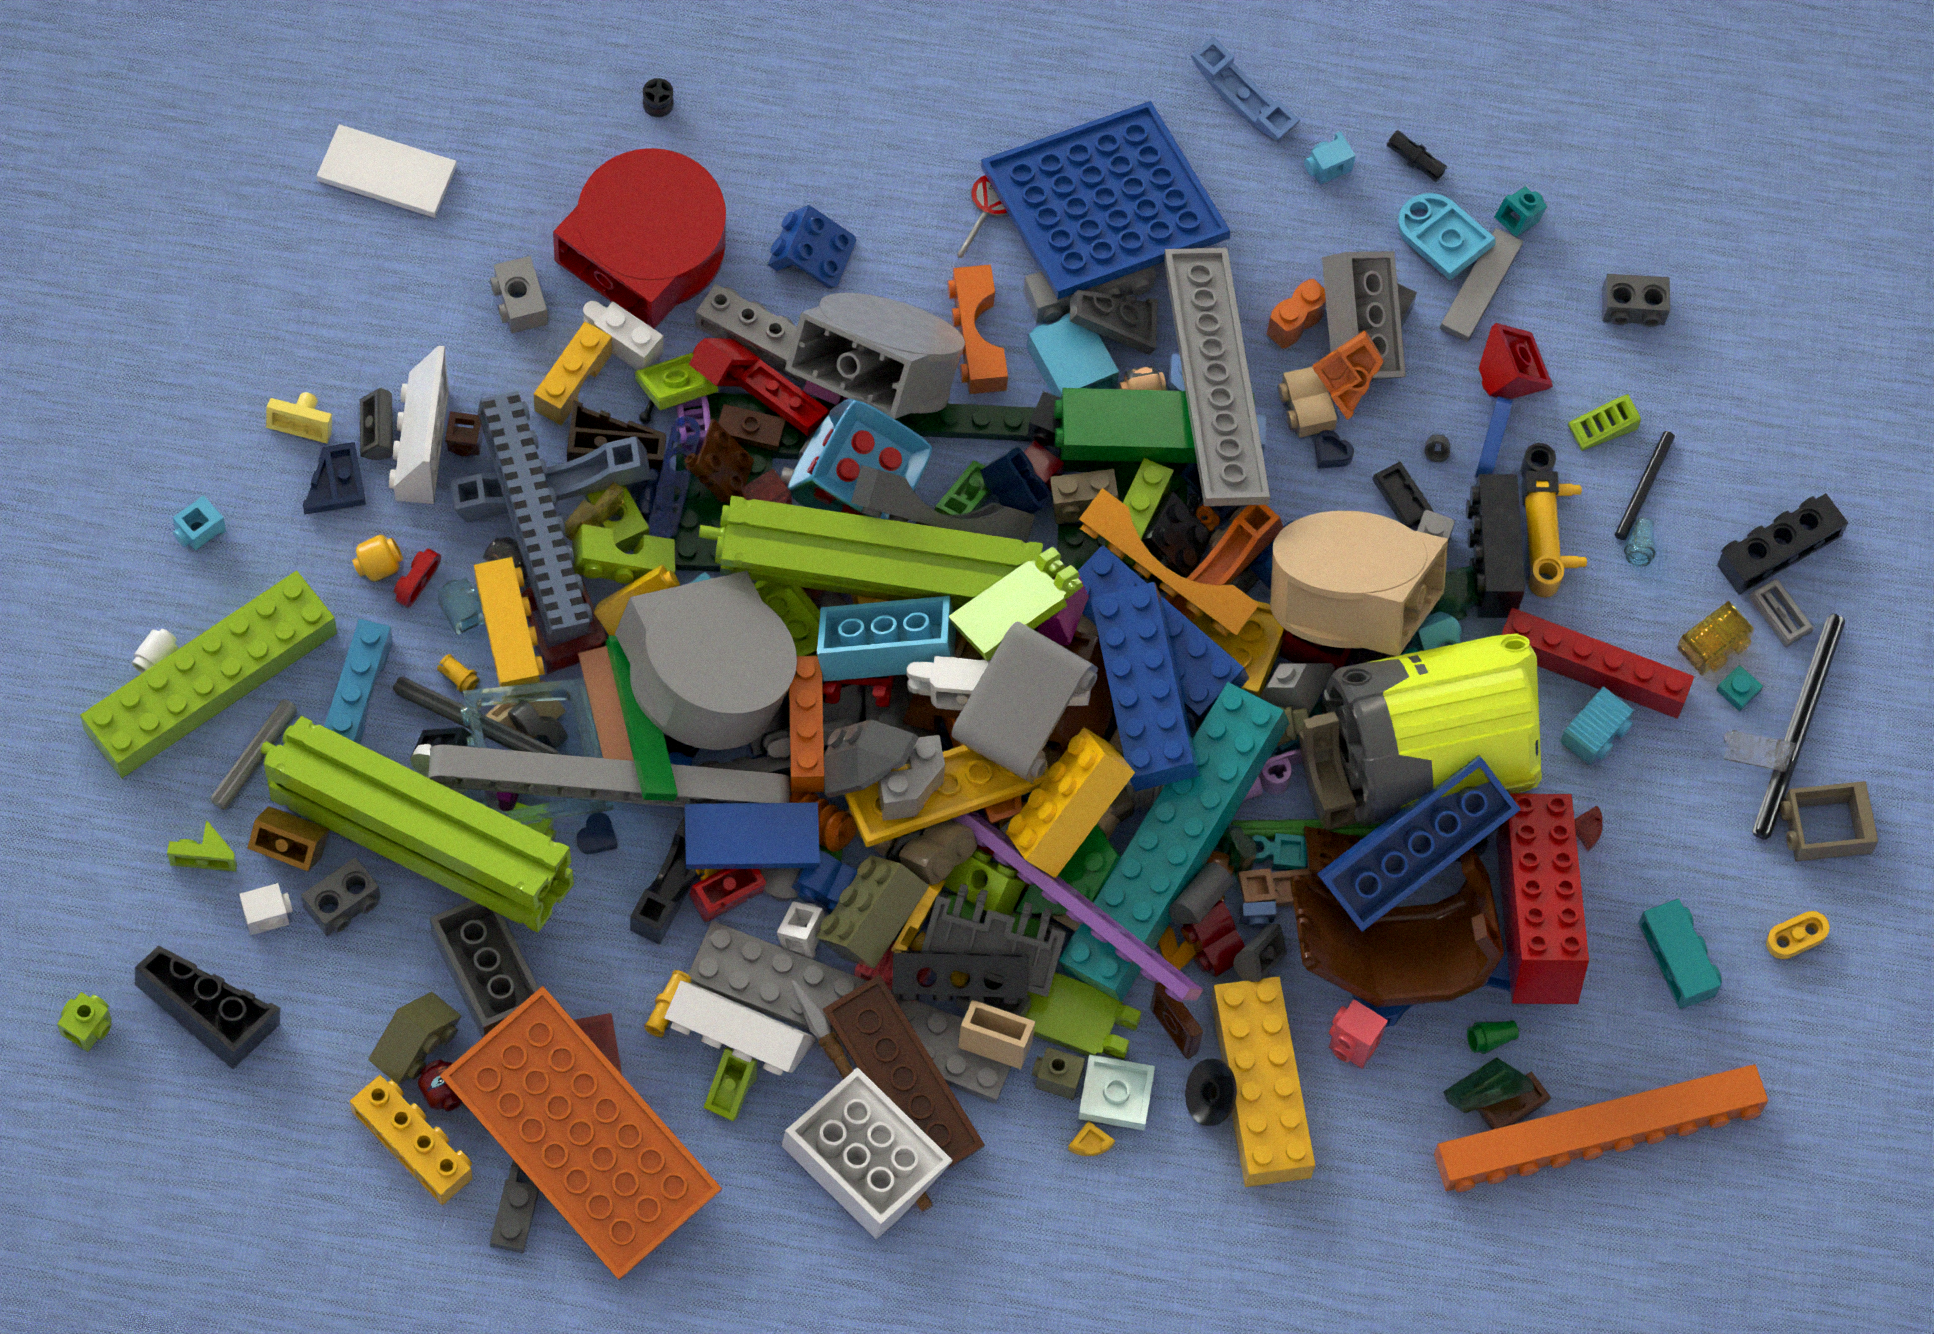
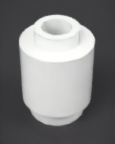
(154, 649)

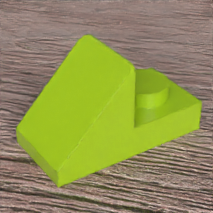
(211, 854)
(730, 1085)

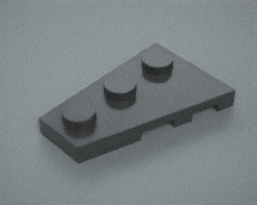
(1119, 319)

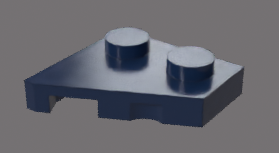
(336, 480)

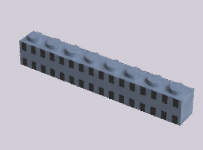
(534, 516)

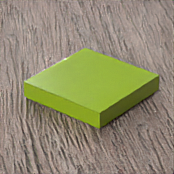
(673, 382)

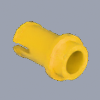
(458, 674)

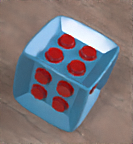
(843, 442)

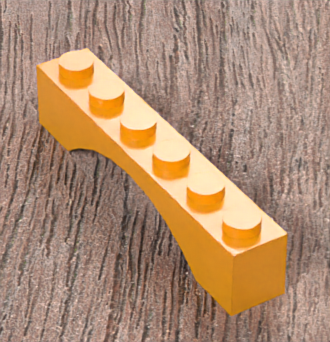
(1223, 603)

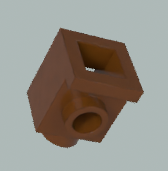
(464, 440)

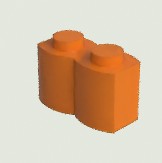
(1297, 313)

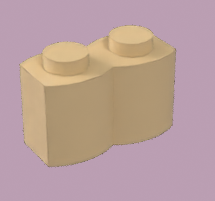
(1308, 402)

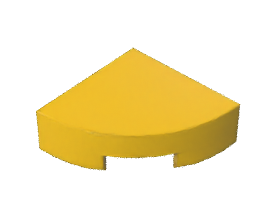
(1091, 1141)

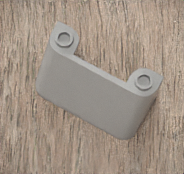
(1022, 700)

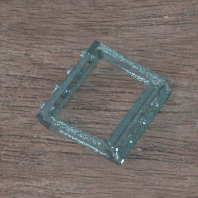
(571, 690)

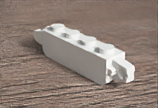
(953, 681)

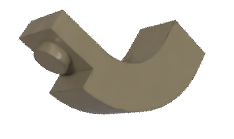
(1325, 772)

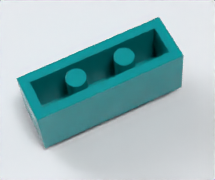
(1680, 953)

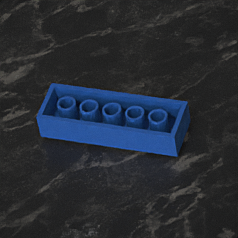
(1199, 661)
(1145, 686)
(1416, 845)

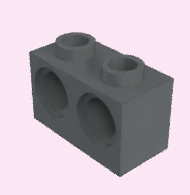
(1635, 292)
(335, 891)

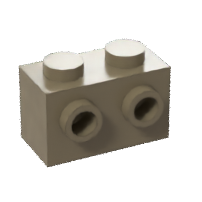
(1076, 491)

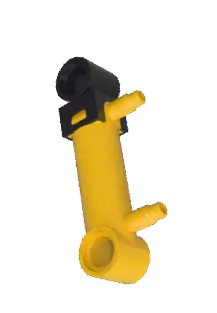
(1539, 496)

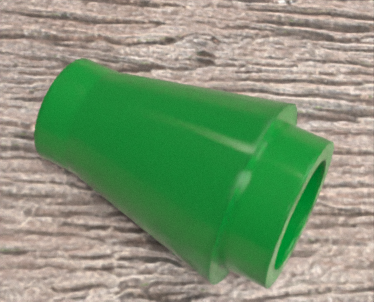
(1490, 1035)

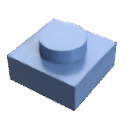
(1257, 913)

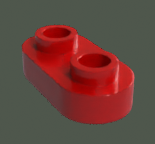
(423, 568)

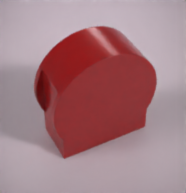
(645, 232)

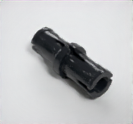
(1416, 156)

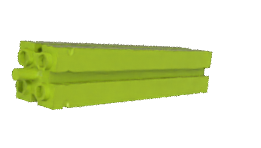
(860, 552)
(418, 823)

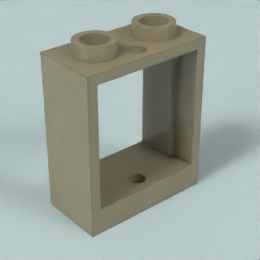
(1861, 815)

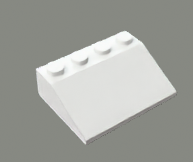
(421, 430)
(738, 1027)
(865, 1152)

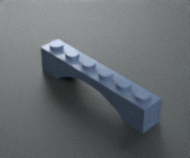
(616, 462)

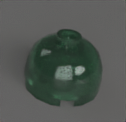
(1459, 593)

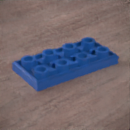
(752, 835)

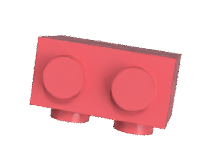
(1356, 1033)

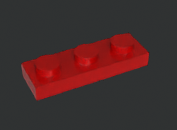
(783, 397)

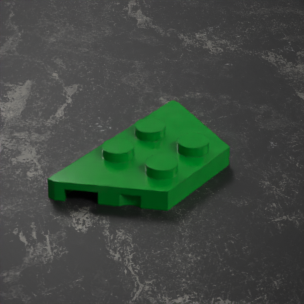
(1084, 871)

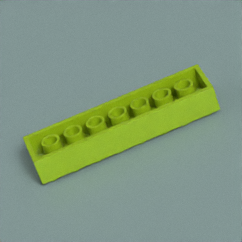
(208, 674)

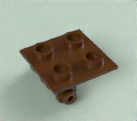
(721, 463)
(1324, 848)

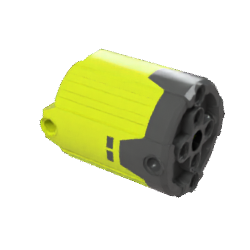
(1431, 713)

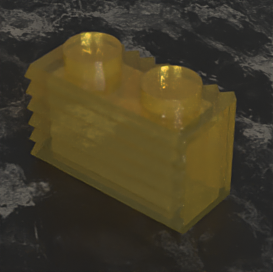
(1716, 638)

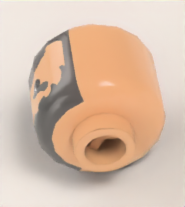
(1143, 379)

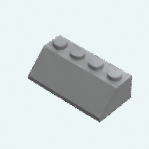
(1362, 297)

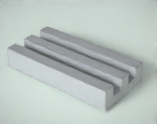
(1795, 634)

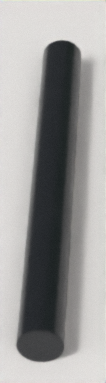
(1644, 485)

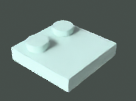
(1116, 1092)

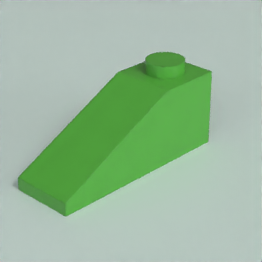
(966, 493)

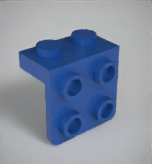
(812, 245)

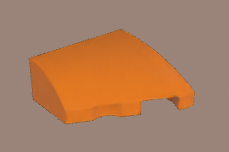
(1349, 371)

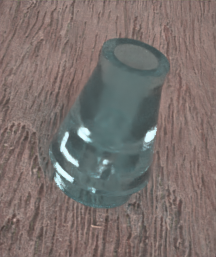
(1641, 543)

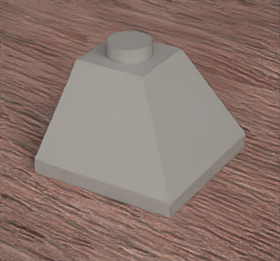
(1297, 684)

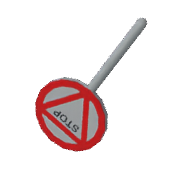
(986, 201)

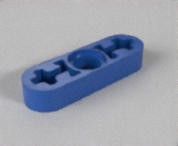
(1494, 436)

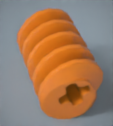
(835, 826)

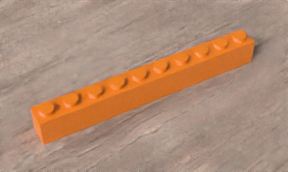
(1600, 1128)

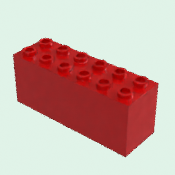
(1542, 901)

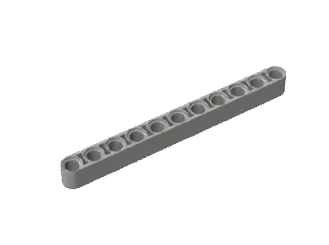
(595, 777)

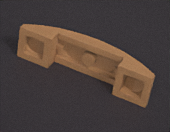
(1267, 886)

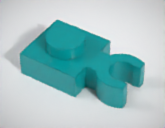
(1286, 851)

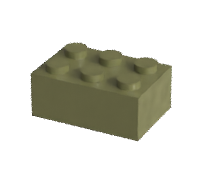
(872, 911)

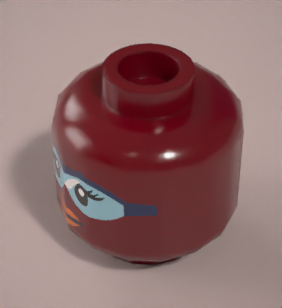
(434, 1089)

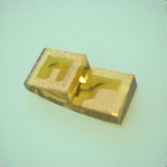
(595, 514)

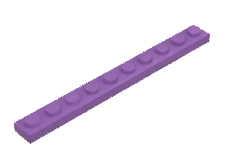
(1083, 910)

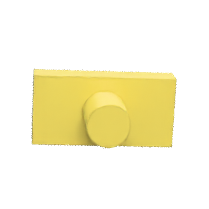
(299, 418)

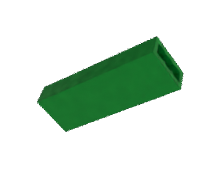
(1124, 425)

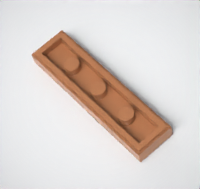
(605, 704)

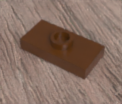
(752, 427)
(1516, 1108)

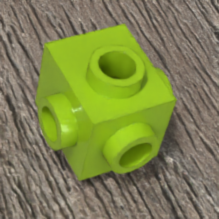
(85, 1020)

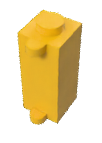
(610, 610)

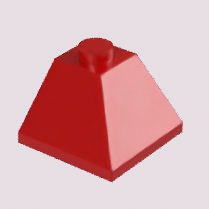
(1512, 364)

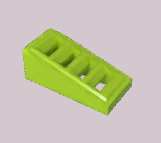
(1621, 404)

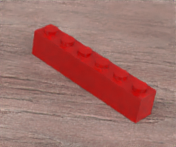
(1602, 664)

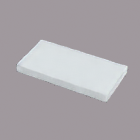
(386, 171)

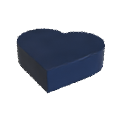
(1332, 451)
(597, 834)

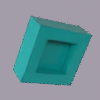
(1739, 688)

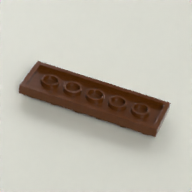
(901, 1067)

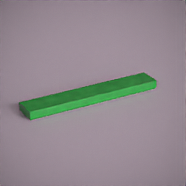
(645, 738)

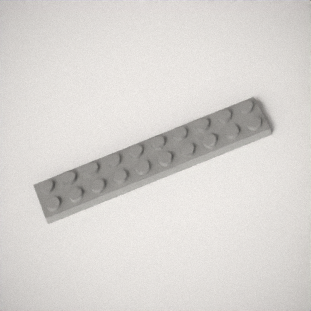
(1216, 377)
(761, 979)

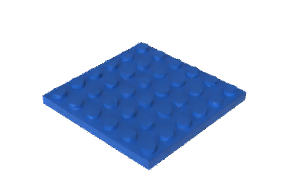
(1104, 199)

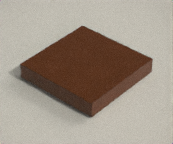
(1176, 1021)

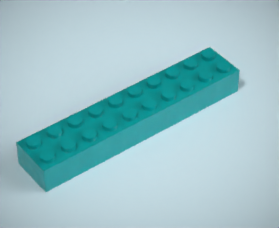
(1178, 835)

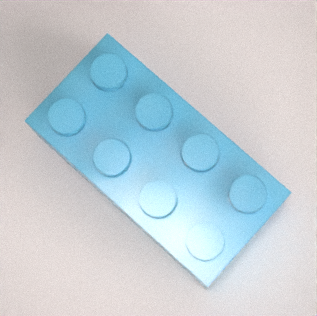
(883, 637)

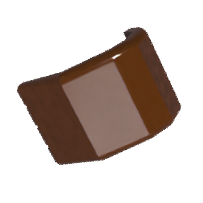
(1411, 950)

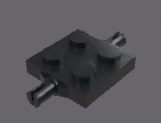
(1177, 534)

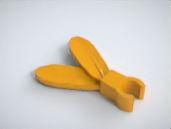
(1169, 949)

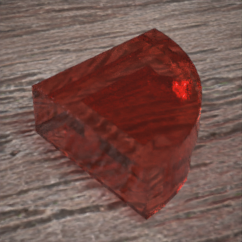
(1589, 827)

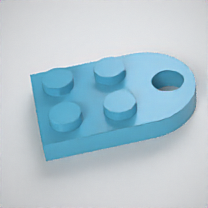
(1444, 235)

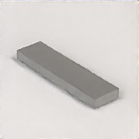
(1481, 286)

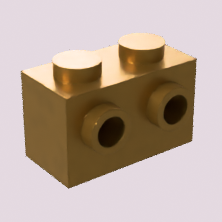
(288, 838)

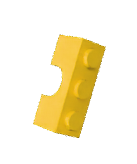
(582, 356)

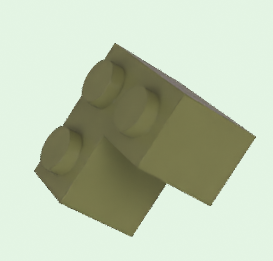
(413, 1035)

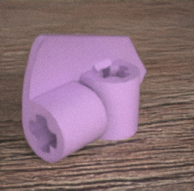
(1281, 766)

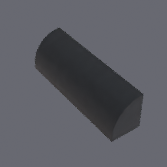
(850, 706)

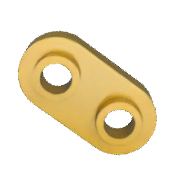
(1795, 934)

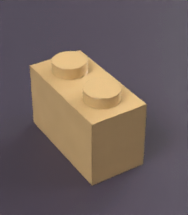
(996, 1034)

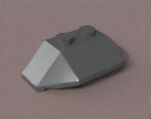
(863, 755)

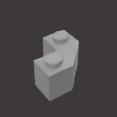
(906, 791)

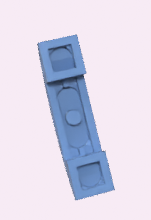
(1241, 92)

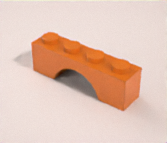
(983, 363)
(806, 727)

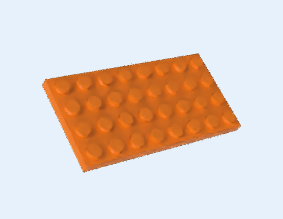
(581, 1132)

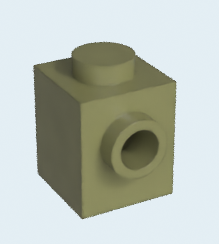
(1058, 1073)

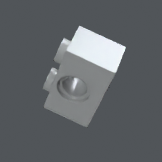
(519, 277)

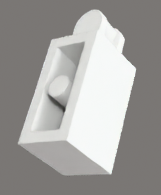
(631, 338)

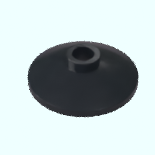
(1210, 1092)

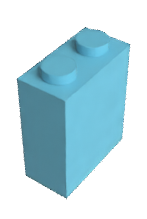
(1071, 357)

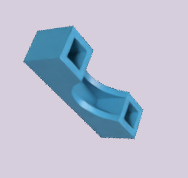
(361, 668)

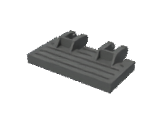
(995, 935)

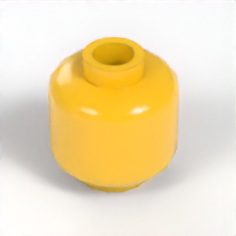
(377, 558)

